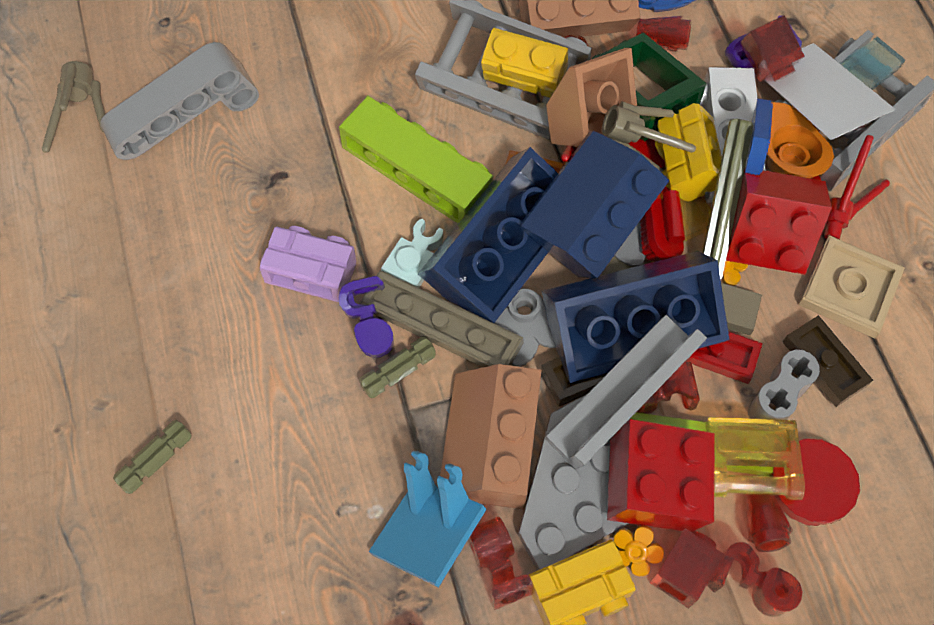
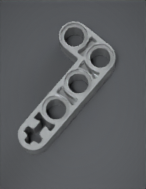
(177, 98)

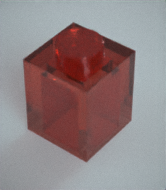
(772, 50)
(687, 567)

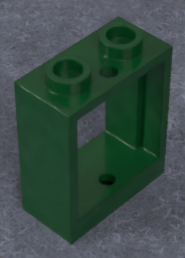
(679, 82)

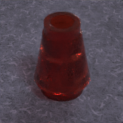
(668, 32)
(766, 523)

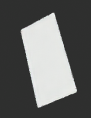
(829, 94)

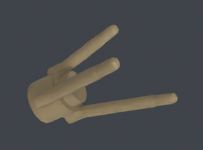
(75, 86)
(624, 125)

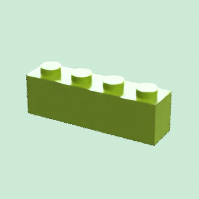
(414, 158)

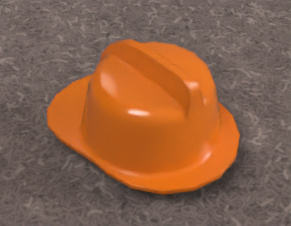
(796, 144)

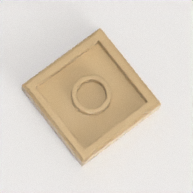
(852, 286)

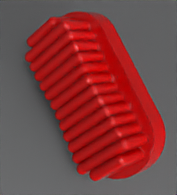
(663, 227)

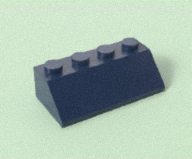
(487, 251)
(608, 315)

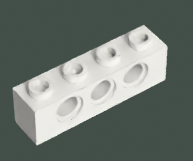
(728, 96)

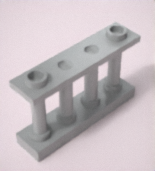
(474, 91)
(908, 100)

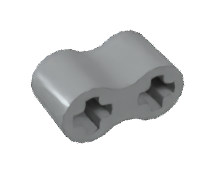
(784, 388)

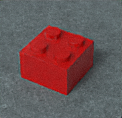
(778, 221)
(661, 476)

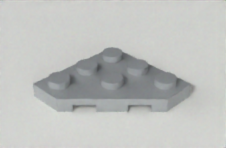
(565, 503)

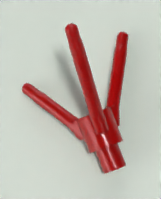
(842, 208)

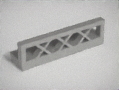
(622, 391)

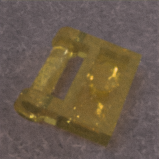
(757, 444)

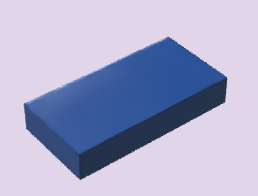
(760, 137)

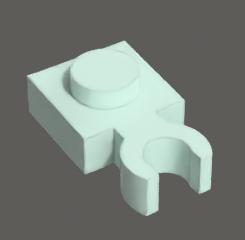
(410, 257)

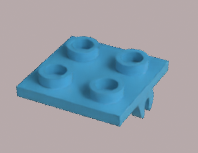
(428, 523)

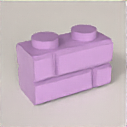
(308, 262)

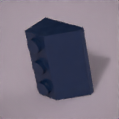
(594, 204)

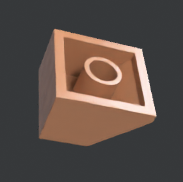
(588, 94)

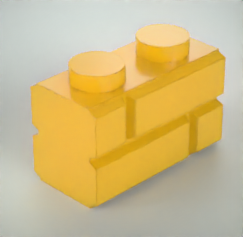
(524, 62)
(696, 171)
(582, 586)

